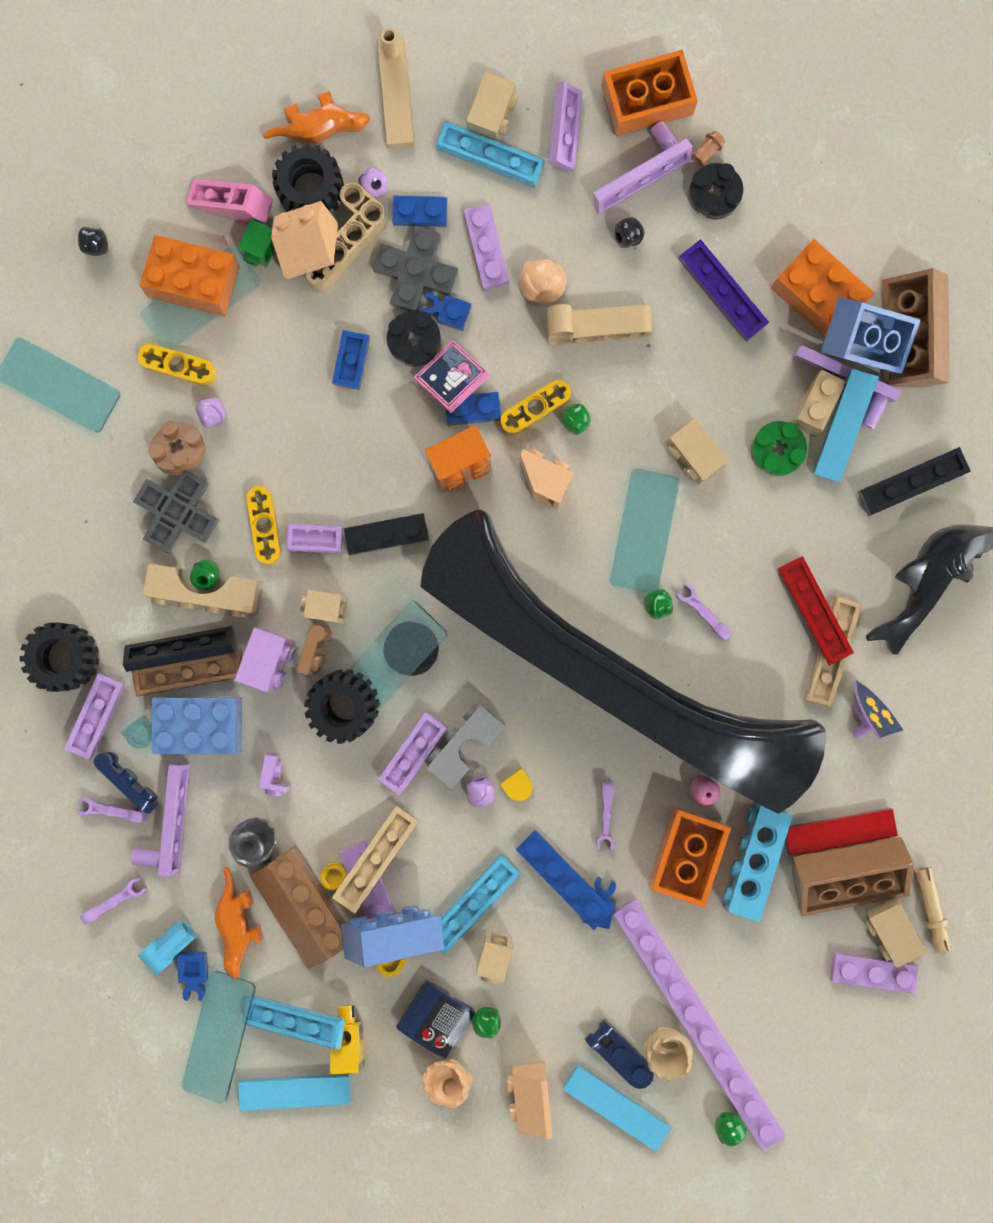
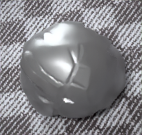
(252, 842)

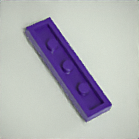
(723, 290)

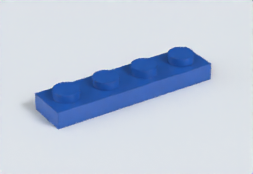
(564, 879)

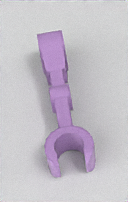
(719, 629)
(607, 797)
(96, 807)
(127, 893)

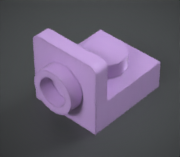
(271, 770)

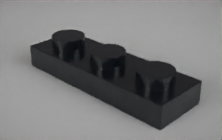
(386, 534)

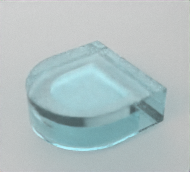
(139, 733)

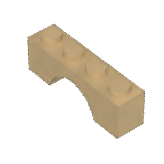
(168, 583)

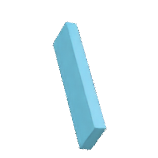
(490, 154)
(845, 425)
(477, 900)
(296, 1022)
(294, 1092)
(616, 1107)

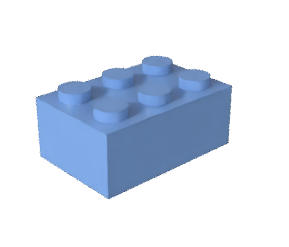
(870, 335)
(196, 725)
(391, 936)

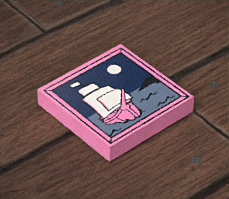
(451, 376)

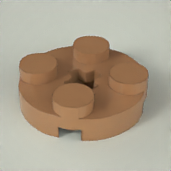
(167, 438)

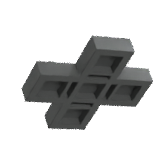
(415, 269)
(176, 511)

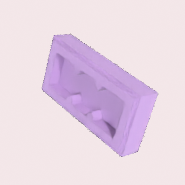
(314, 538)

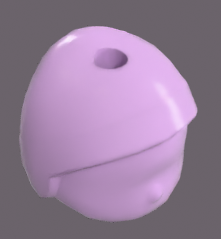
(379, 184)
(211, 412)
(480, 791)

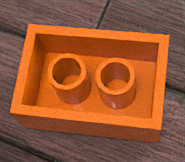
(649, 92)
(189, 275)
(815, 284)
(459, 459)
(689, 857)

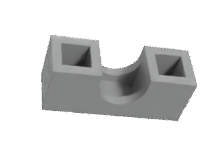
(447, 763)

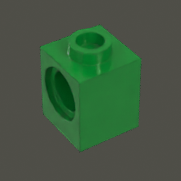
(257, 244)

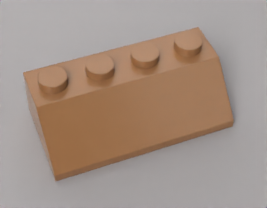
(926, 298)
(852, 876)
(301, 906)

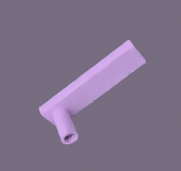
(672, 158)
(882, 393)
(169, 856)

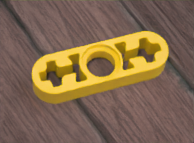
(156, 366)
(548, 390)
(267, 505)

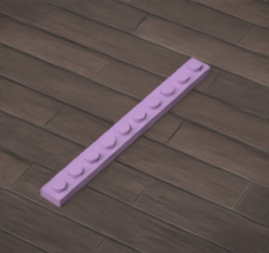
(699, 1024)

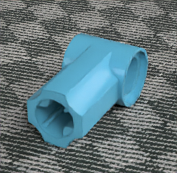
(162, 951)

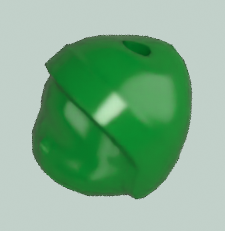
(575, 418)
(205, 575)
(658, 604)
(486, 1022)
(730, 1129)

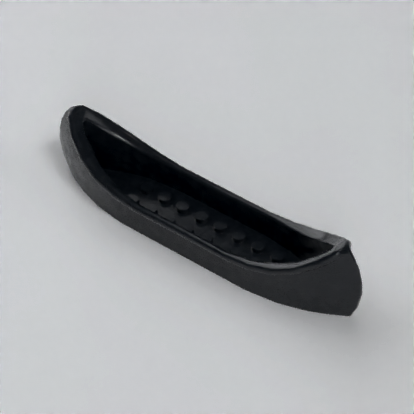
(753, 756)

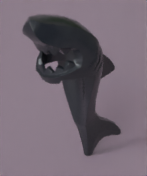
(942, 557)

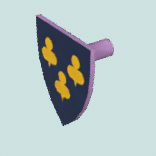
(873, 714)

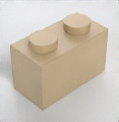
(492, 106)
(818, 403)
(696, 451)
(324, 606)
(896, 932)
(494, 957)

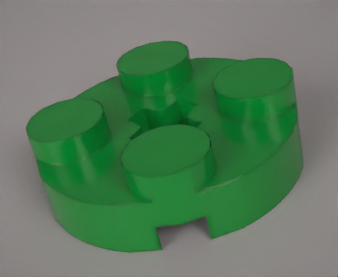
(788, 435)

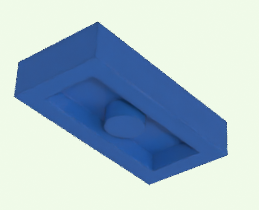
(419, 211)
(351, 360)
(476, 409)

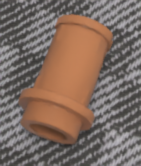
(713, 142)

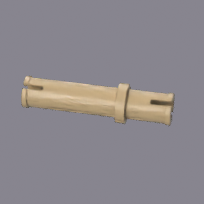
(935, 919)

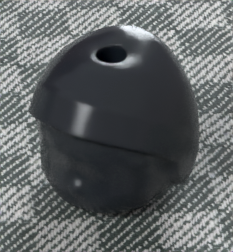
(629, 232)
(92, 241)

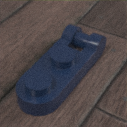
(126, 782)
(621, 1055)

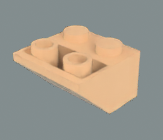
(545, 479)

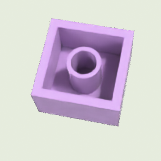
(265, 660)

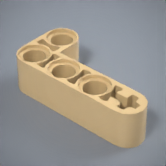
(357, 223)
(597, 324)

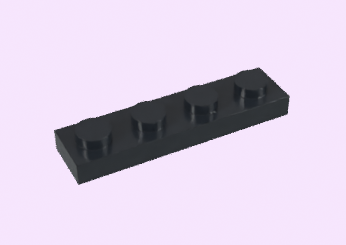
(914, 481)
(178, 648)

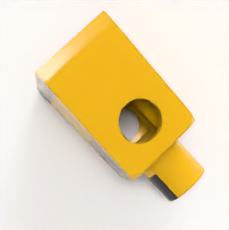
(351, 1054)

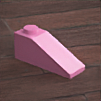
(230, 200)

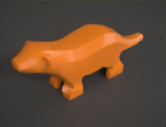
(319, 122)
(234, 925)

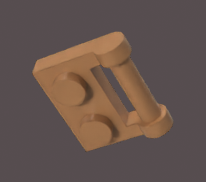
(312, 656)

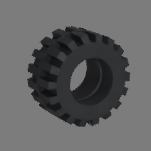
(305, 161)
(37, 657)
(327, 721)

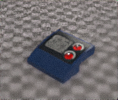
(435, 1019)

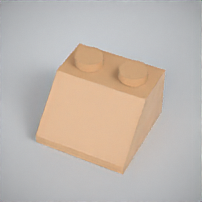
(304, 239)
(531, 1099)

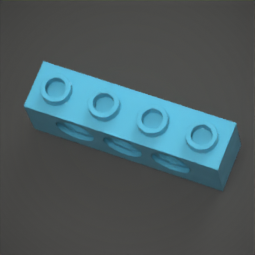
(753, 903)

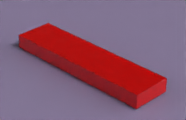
(815, 611)
(841, 831)

